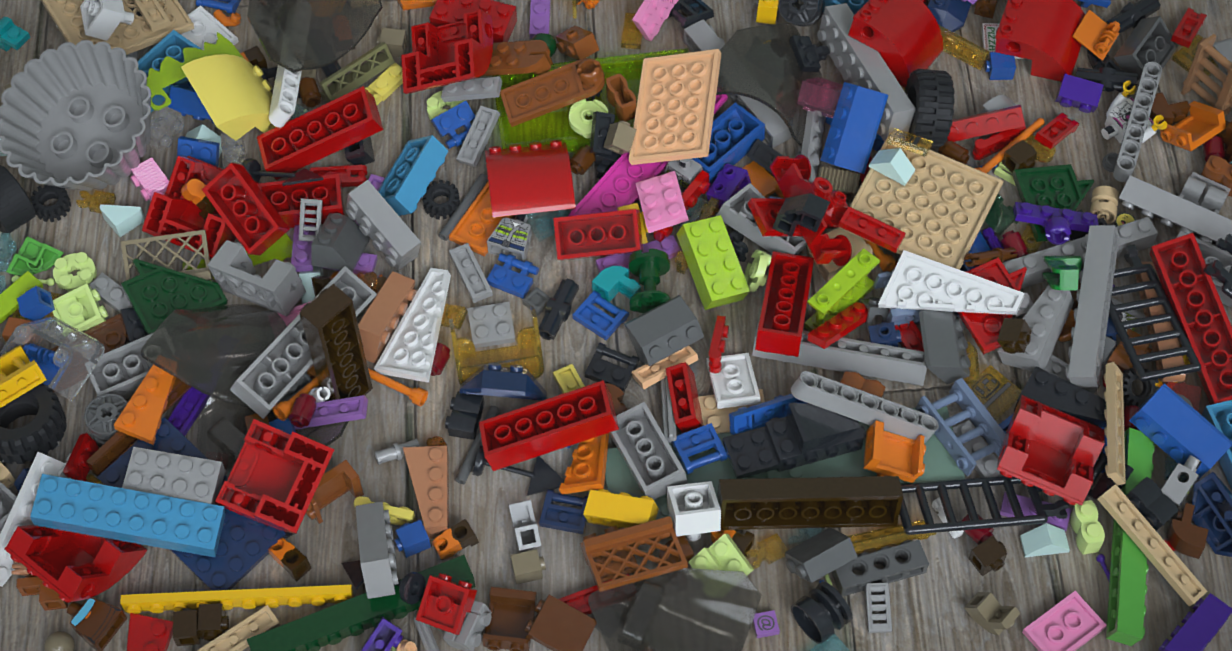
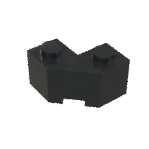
(801, 210)

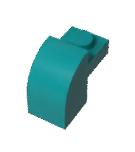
(11, 35)
(615, 280)

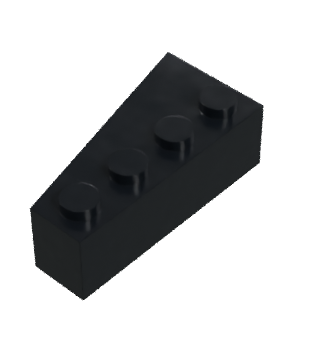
(1065, 397)

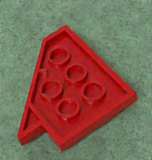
(986, 326)

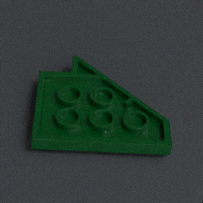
(1050, 187)
(162, 290)

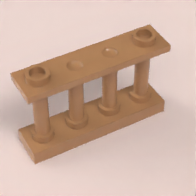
(1196, 73)

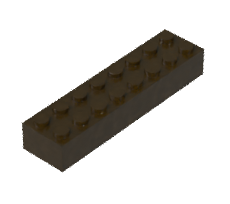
(336, 344)
(809, 502)

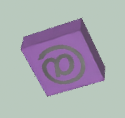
(766, 624)

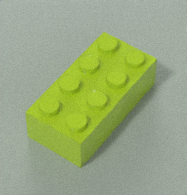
(712, 262)

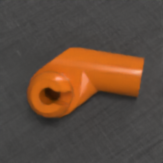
(233, 20)

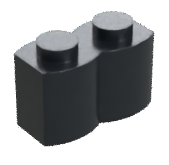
(465, 415)
(1152, 503)

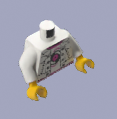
(1119, 114)

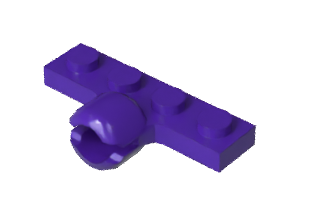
(1056, 221)

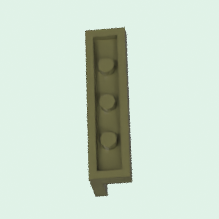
(358, 75)

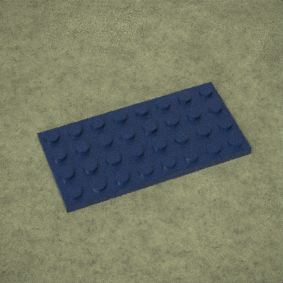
(242, 540)

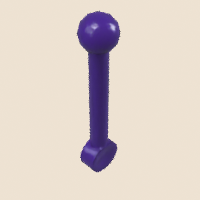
(1100, 558)

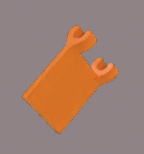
(762, 180)

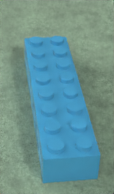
(128, 515)

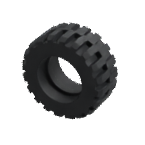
(934, 103)
(39, 434)

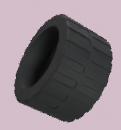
(14, 203)

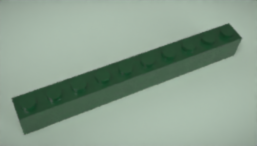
(350, 616)

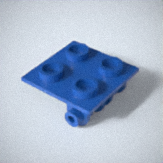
(44, 359)

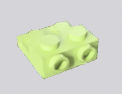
(80, 308)
(722, 556)

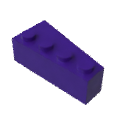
(1198, 626)

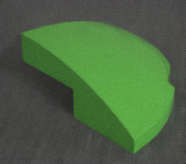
(33, 258)

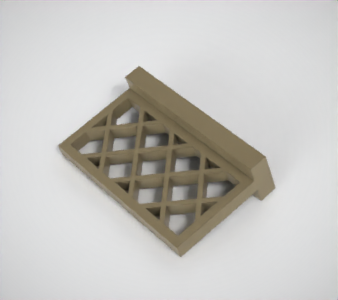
(203, 273)

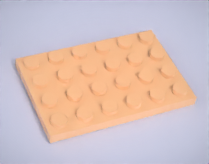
(675, 107)

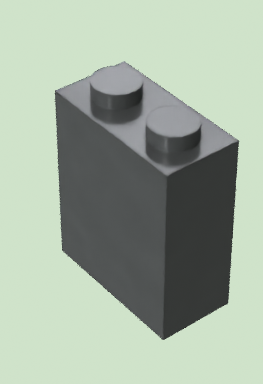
(820, 555)

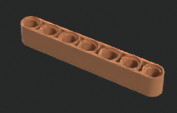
(1160, 327)

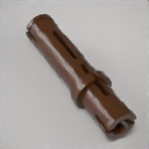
(984, 257)

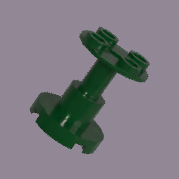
(648, 268)

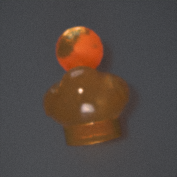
(371, 280)

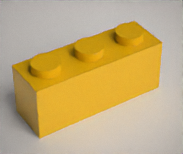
(619, 509)

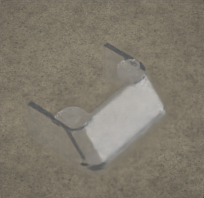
(75, 356)

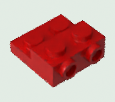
(446, 603)

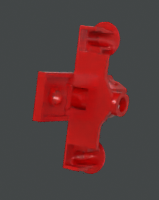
(792, 179)

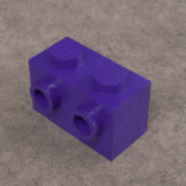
(1079, 93)
(728, 183)
(383, 637)

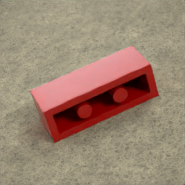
(684, 397)

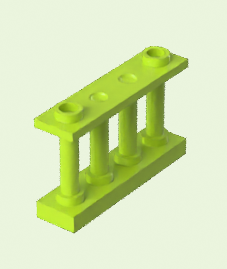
(843, 289)

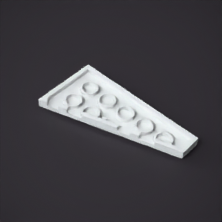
(937, 287)
(415, 339)
(23, 506)

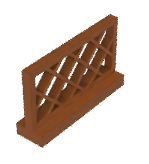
(629, 540)

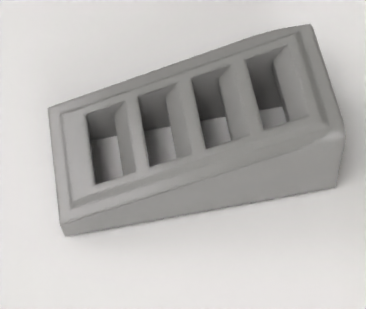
(310, 202)
(872, 594)

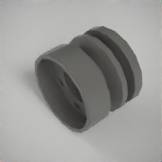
(102, 415)

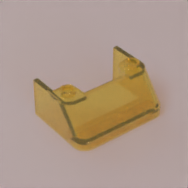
(526, 353)

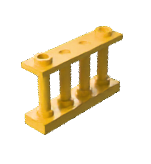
(17, 375)

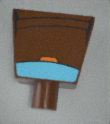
(96, 621)

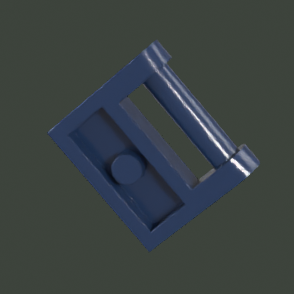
(563, 517)

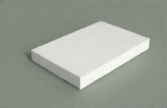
(206, 29)
(735, 382)

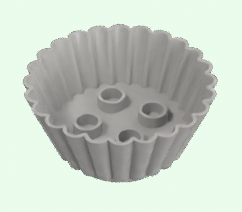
(77, 117)

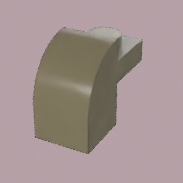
(990, 614)

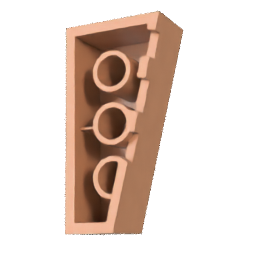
(385, 314)
(430, 481)

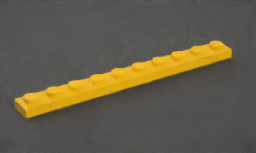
(237, 598)

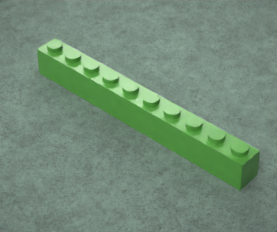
(1128, 562)

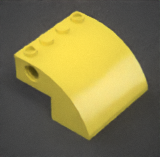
(232, 93)

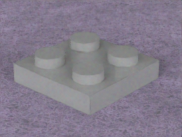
(491, 325)

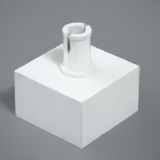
(103, 17)
(693, 509)

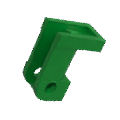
(1064, 272)

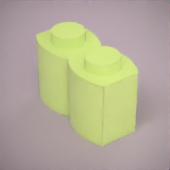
(1087, 527)

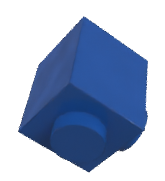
(1000, 66)
(35, 303)
(412, 538)

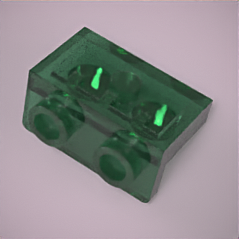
(1000, 216)

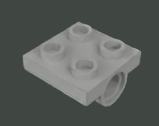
(1205, 192)

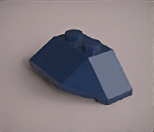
(950, 13)
(504, 382)
(1214, 513)

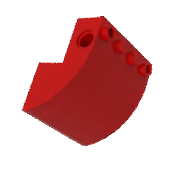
(901, 32)
(1043, 34)
(448, 52)
(529, 178)
(174, 214)
(1051, 450)
(275, 477)
(73, 562)

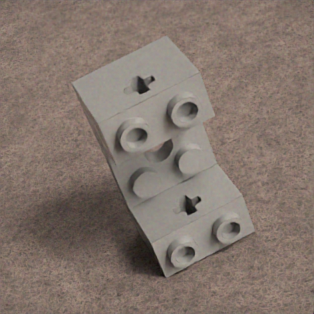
(235, 274)

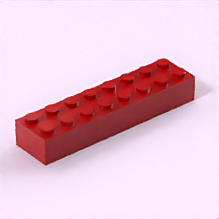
(1198, 310)

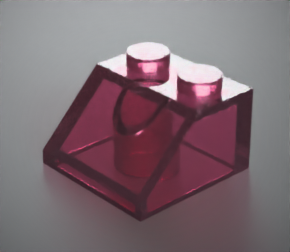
(820, 95)

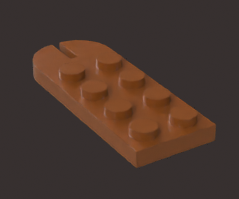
(520, 58)
(552, 90)

